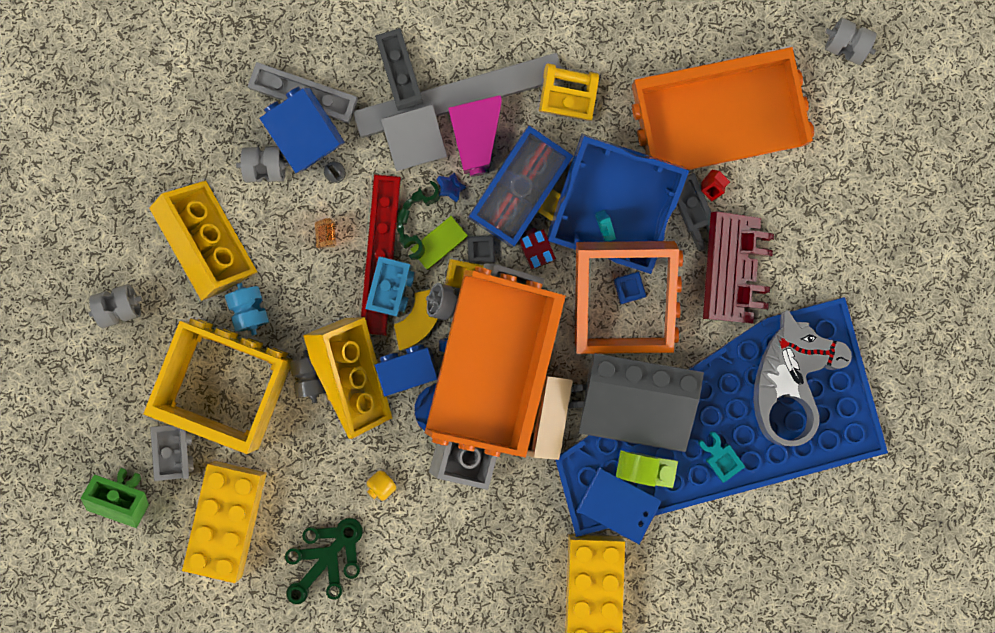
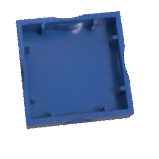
(627, 184)

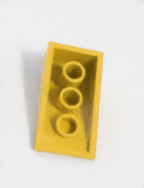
(347, 371)

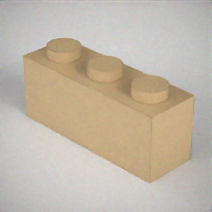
(550, 418)

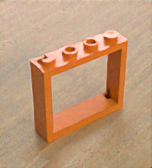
(634, 249)

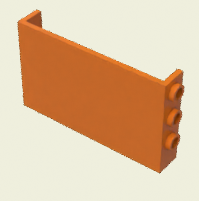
(723, 110)
(494, 364)

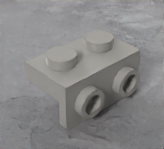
(170, 453)

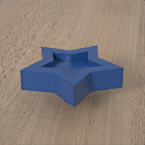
(450, 187)

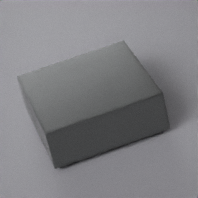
(481, 249)

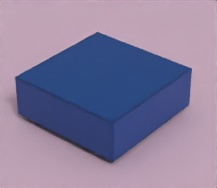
(629, 288)

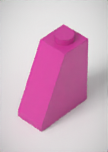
(475, 133)

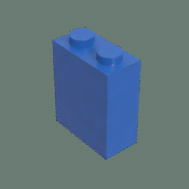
(301, 129)

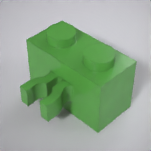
(116, 499)

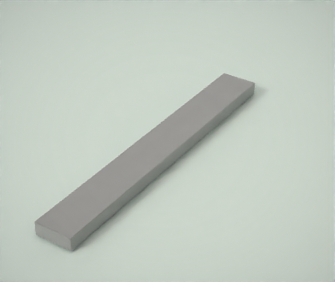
(487, 85)

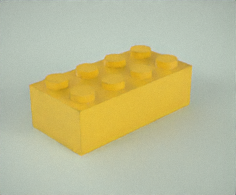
(224, 521)
(595, 584)

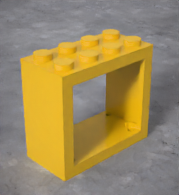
(174, 368)

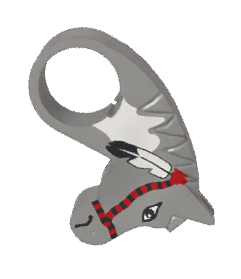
(783, 371)

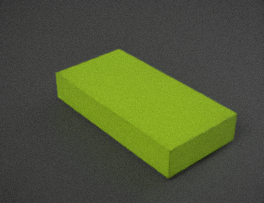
(440, 242)

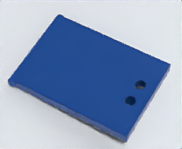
(619, 505)

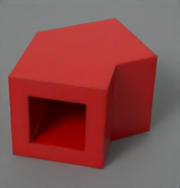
(714, 184)

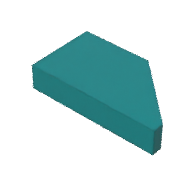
(605, 225)

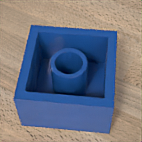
(407, 370)

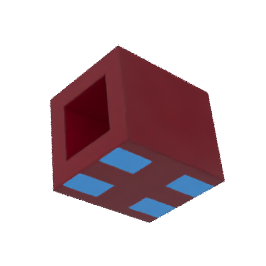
(536, 248)

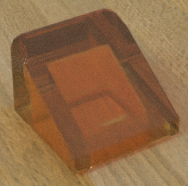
(325, 233)

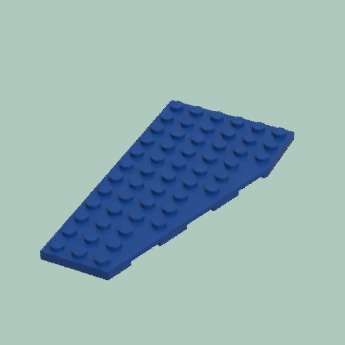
(845, 433)

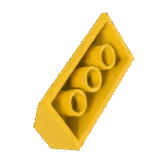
(202, 239)

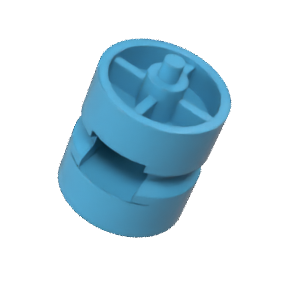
(246, 308)

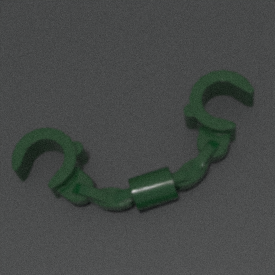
(404, 215)

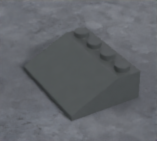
(640, 402)

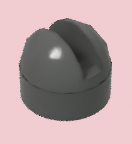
(339, 168)

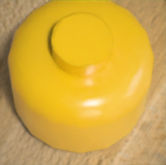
(380, 486)

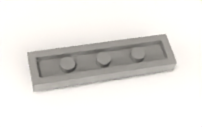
(278, 83)

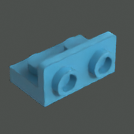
(390, 287)

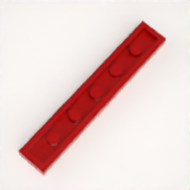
(380, 241)

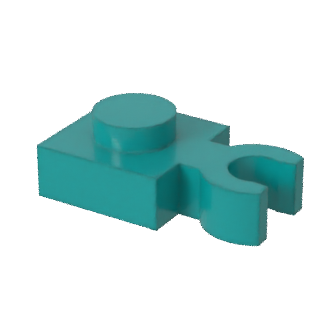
(722, 460)

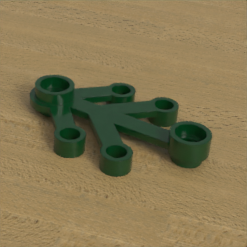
(327, 557)

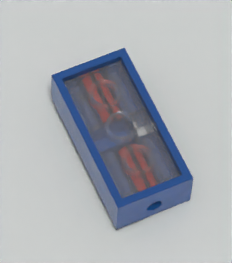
(520, 186)

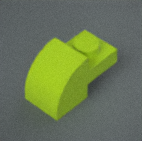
(646, 469)

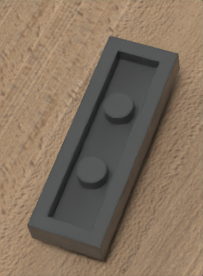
(399, 69)

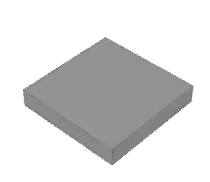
(414, 137)

